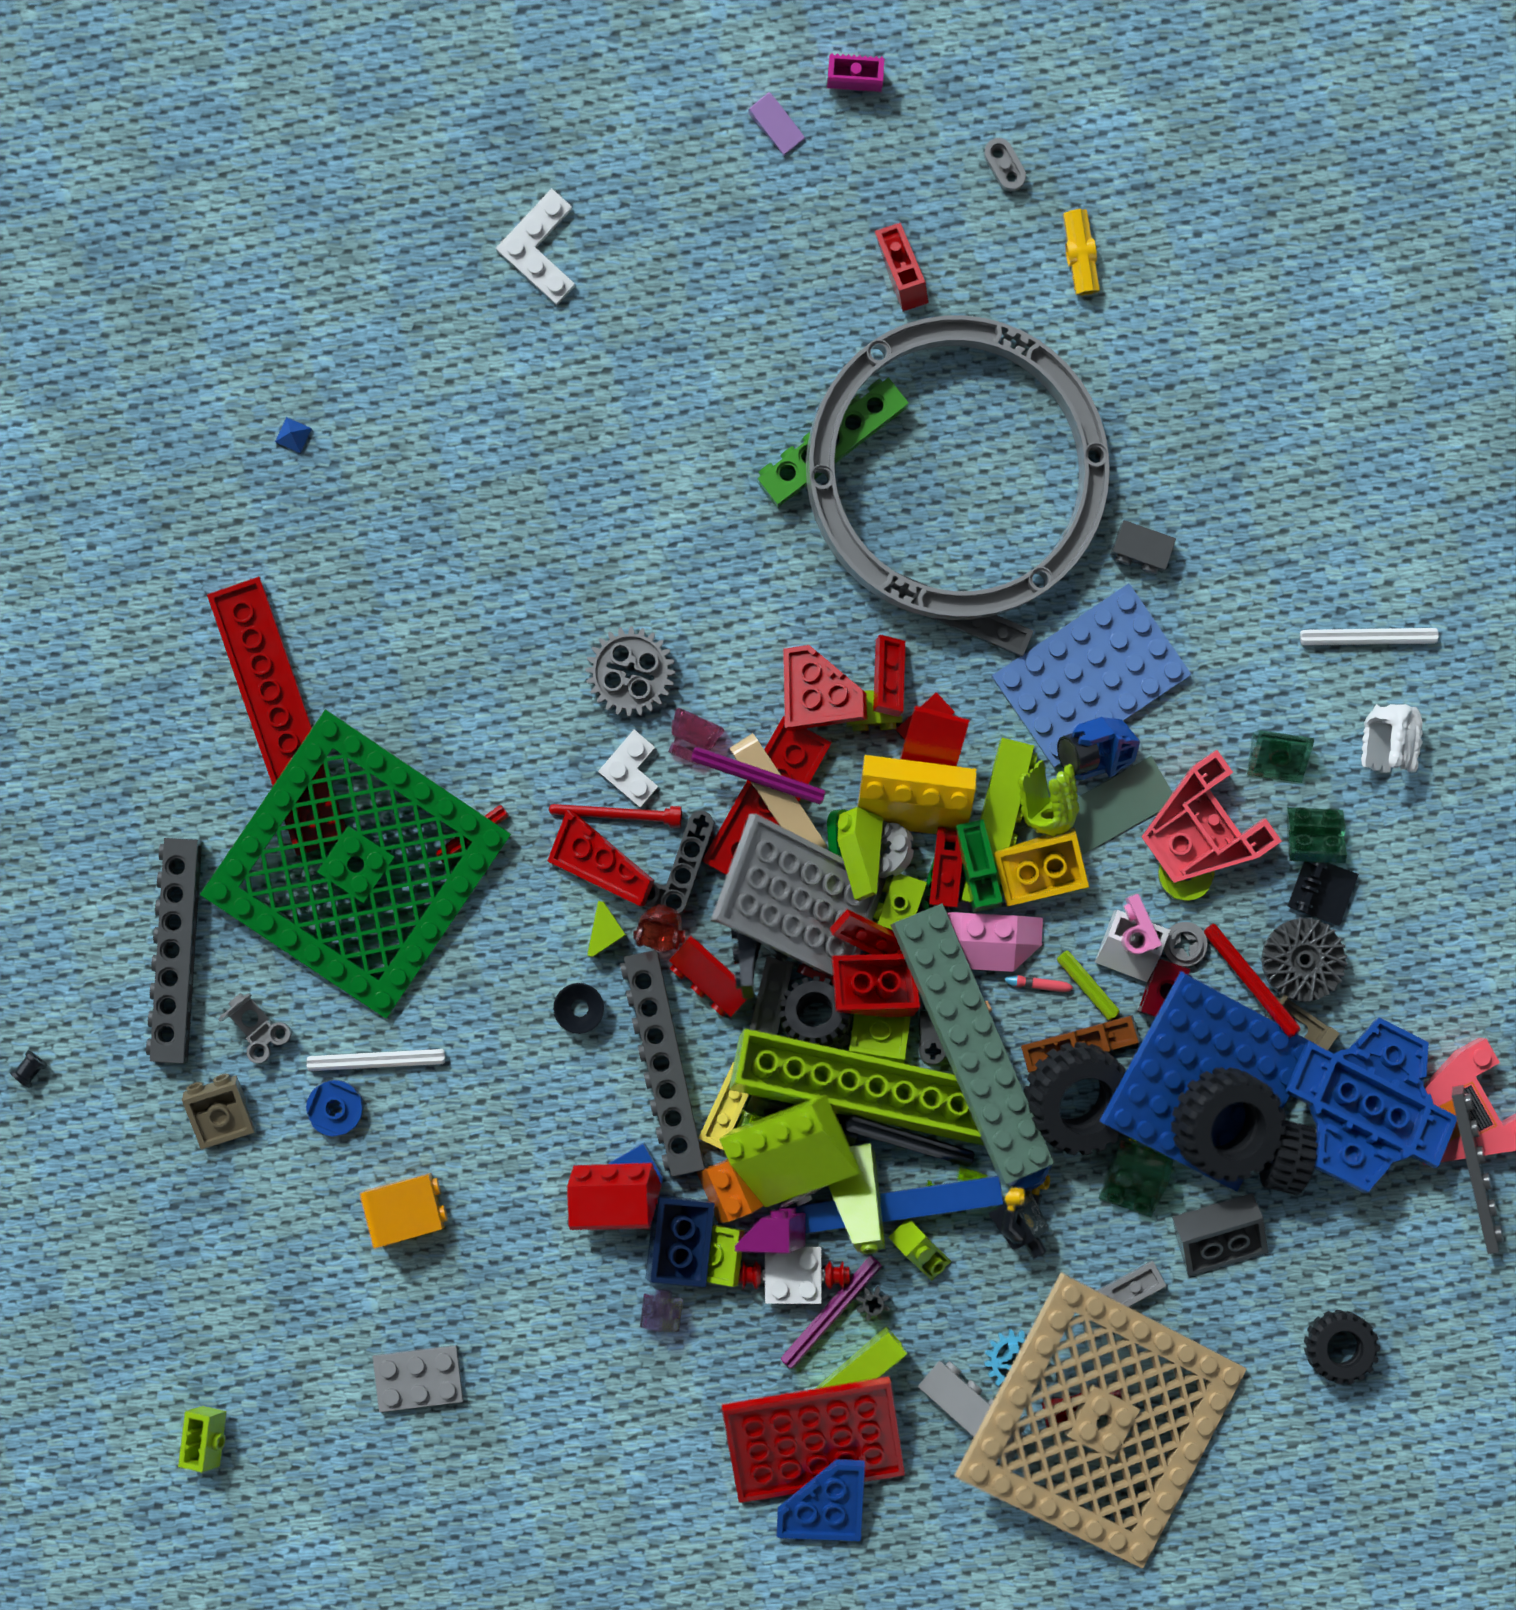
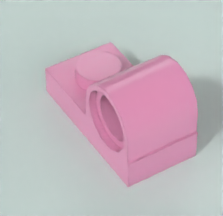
(1136, 911)

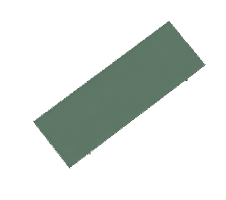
(1116, 805)

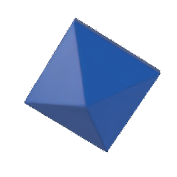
(293, 435)

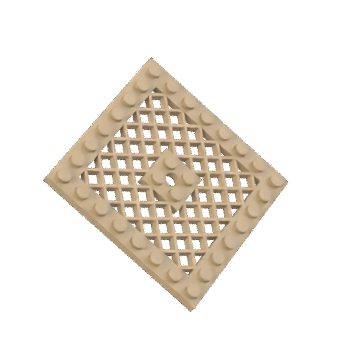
(1017, 1393)

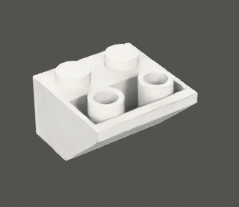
(1117, 958)

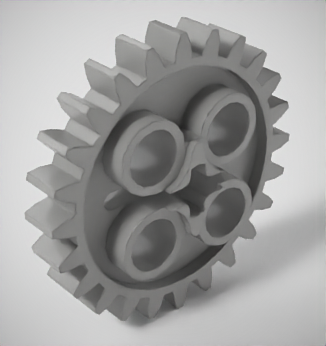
(638, 647)

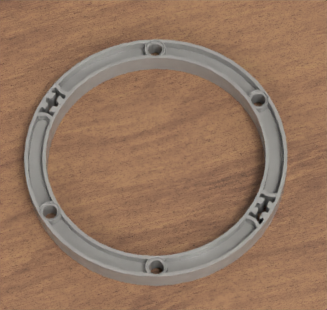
(1051, 373)

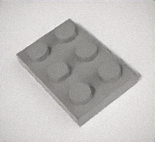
(418, 1378)

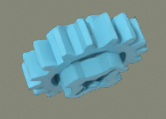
(1000, 1361)

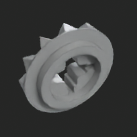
(1196, 950)

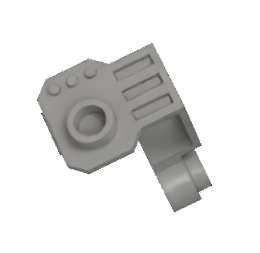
(259, 1034)

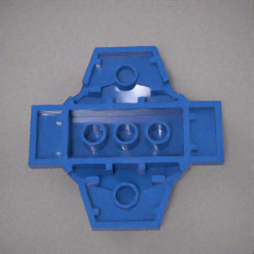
(1371, 1105)

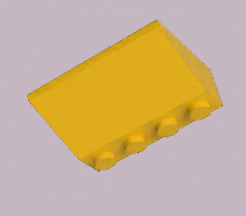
(917, 793)

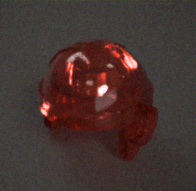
(660, 929)

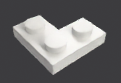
(623, 770)

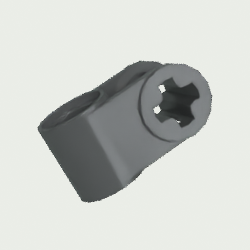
(927, 1037)

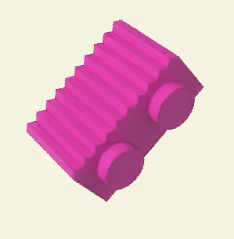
(855, 72)

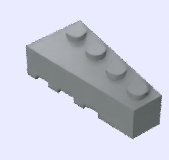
(960, 1399)

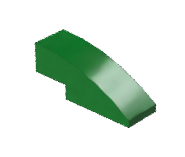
(979, 866)

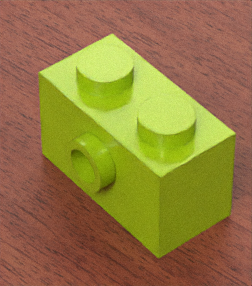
(901, 901)
(202, 1439)

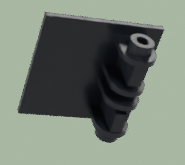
(1323, 891)

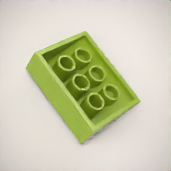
(790, 1152)

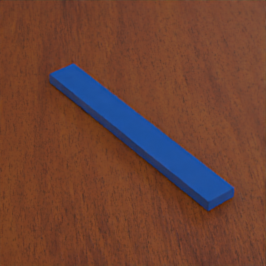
(912, 1203)

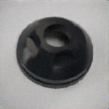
(564, 1014)

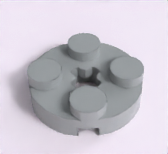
(900, 845)

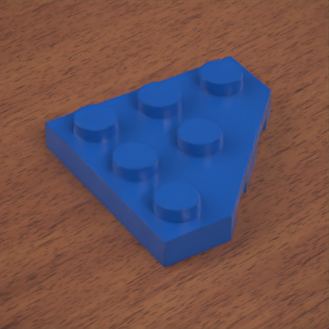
(826, 1506)

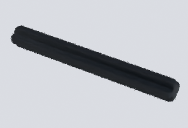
(909, 1140)

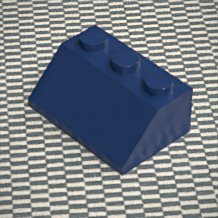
(680, 1241)

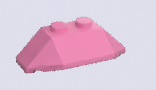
(996, 940)

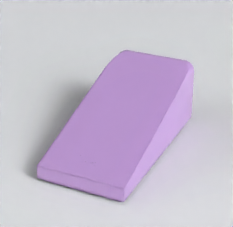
(776, 123)

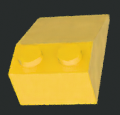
(1041, 868)

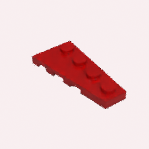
(595, 859)

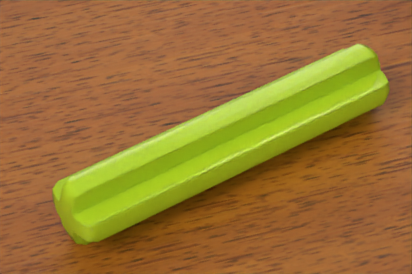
(1088, 985)

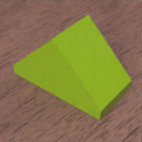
(605, 930)

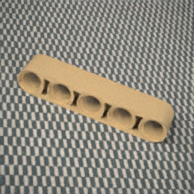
(782, 806)

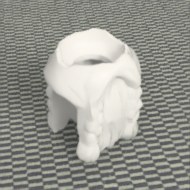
(1392, 738)

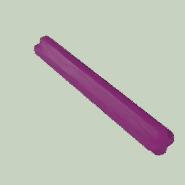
(758, 775)
(831, 1312)

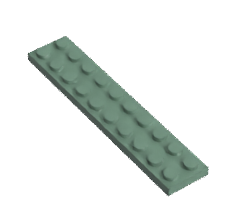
(972, 1044)

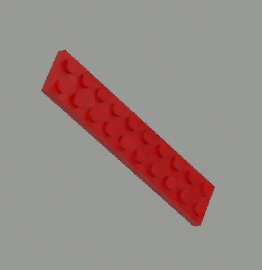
(270, 694)

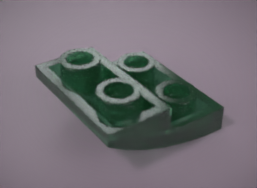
(1316, 835)

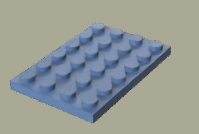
(1091, 669)

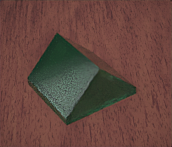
(1279, 756)

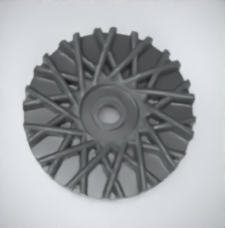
(1283, 965)

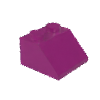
(776, 1233)

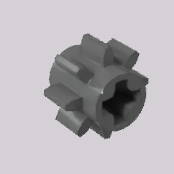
(869, 1296)

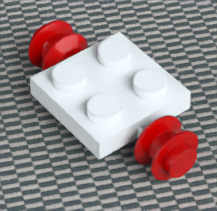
(794, 1276)

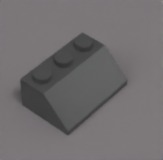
(1220, 1234)

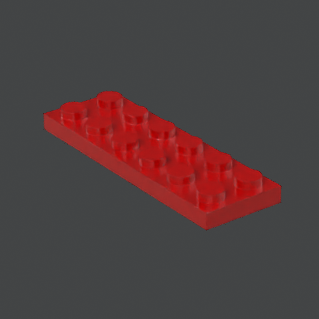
(795, 757)

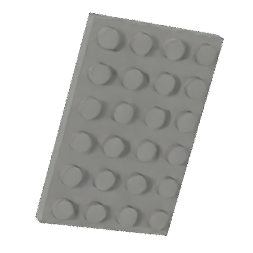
(789, 895)

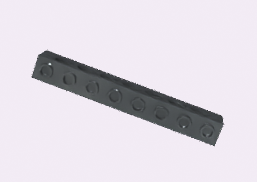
(185, 937)
(691, 1159)

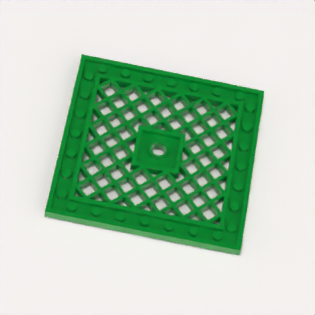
(382, 993)

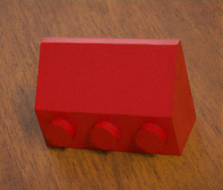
(708, 976)
(612, 1196)

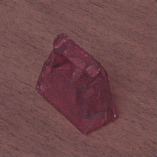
(693, 730)

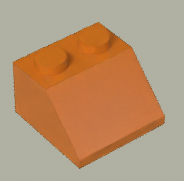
(728, 1192)

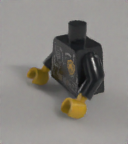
(1022, 1220)

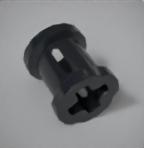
(28, 1068)

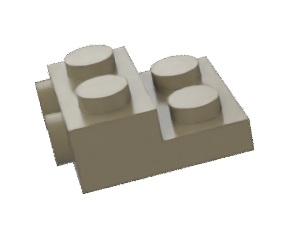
(217, 1111)

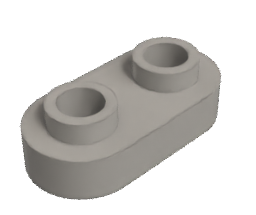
(1005, 165)

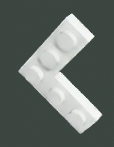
(521, 246)

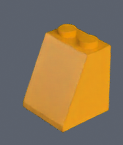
(403, 1210)

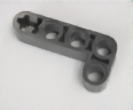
(683, 861)

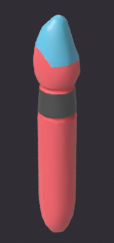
(1038, 983)

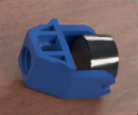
(1098, 747)

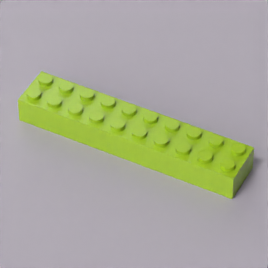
(853, 1084)

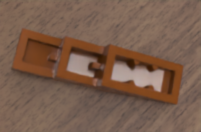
(1106, 1035)

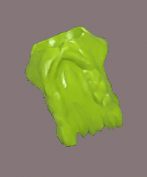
(1040, 808)

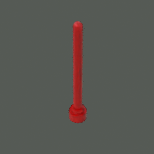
(670, 816)

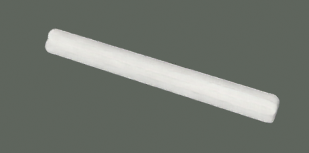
(1369, 636)
(376, 1060)

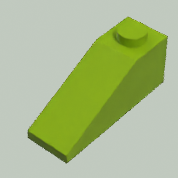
(860, 848)

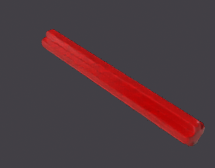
(1252, 980)

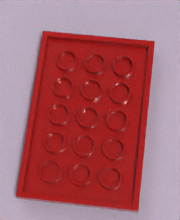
(794, 1436)

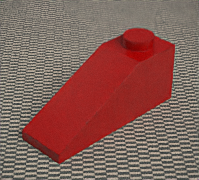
(902, 267)

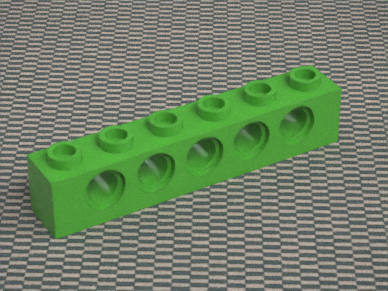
(892, 405)

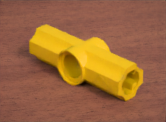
(1081, 252)

